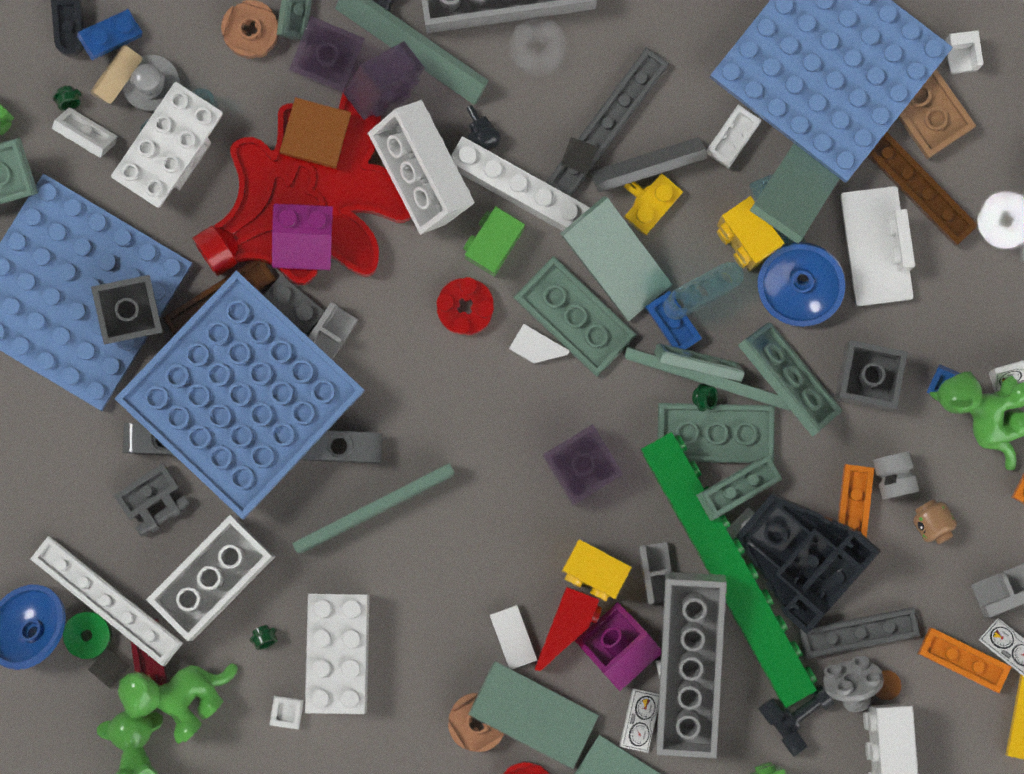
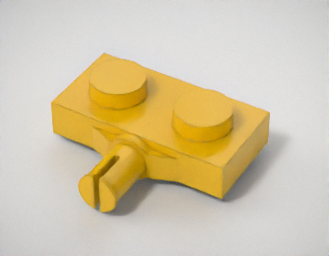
(651, 202)

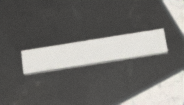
(106, 601)

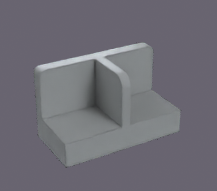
(332, 329)
(654, 564)
(1000, 591)

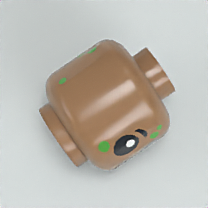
(935, 522)

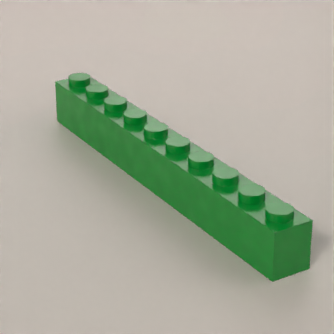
(723, 557)

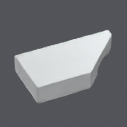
(535, 346)

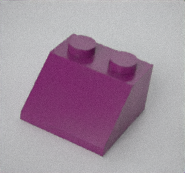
(302, 237)
(619, 646)

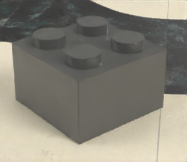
(126, 309)
(871, 375)

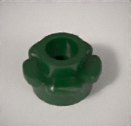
(67, 97)
(705, 397)
(263, 637)

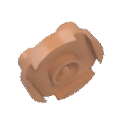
(242, 15)
(463, 734)

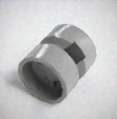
(891, 465)

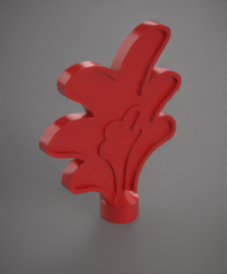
(280, 179)

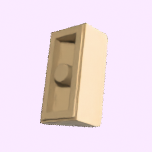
(116, 74)

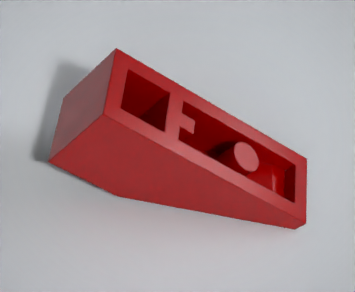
(570, 621)

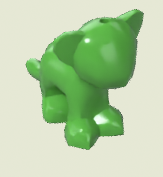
(990, 425)
(142, 695)
(130, 737)

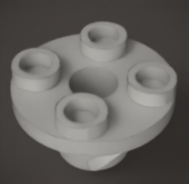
(150, 82)
(853, 682)

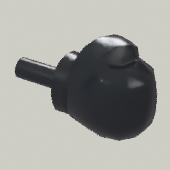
(482, 130)

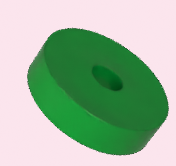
(74, 638)

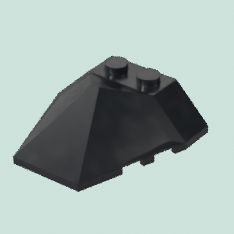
(804, 557)

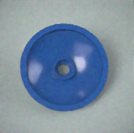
(799, 301)
(23, 614)

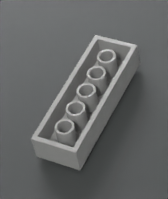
(459, 14)
(691, 664)

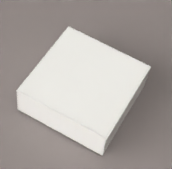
(286, 712)

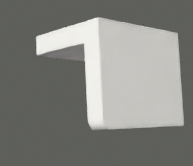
(966, 52)

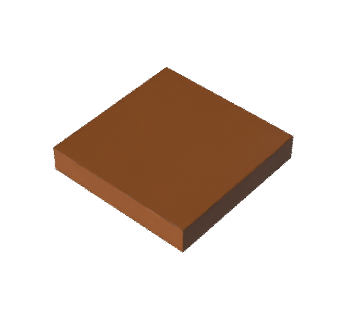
(315, 133)

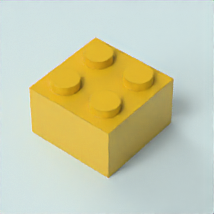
(748, 235)
(595, 570)

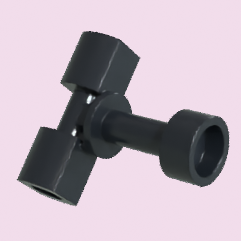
(788, 723)

